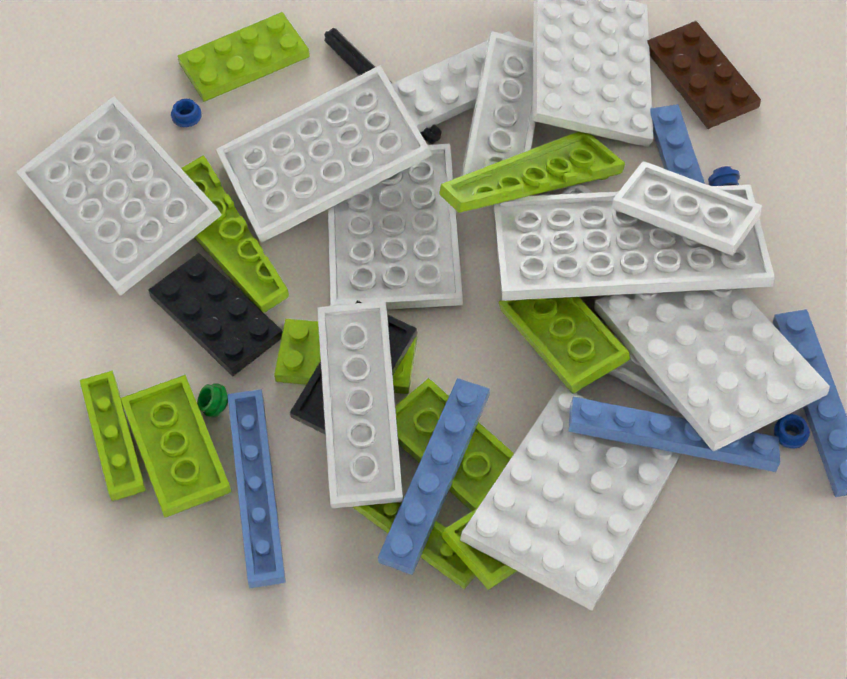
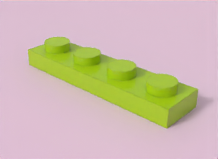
(112, 436)
(436, 550)

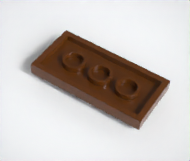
(702, 74)

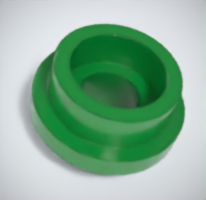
(212, 399)

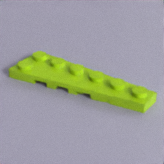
(539, 170)
(233, 244)

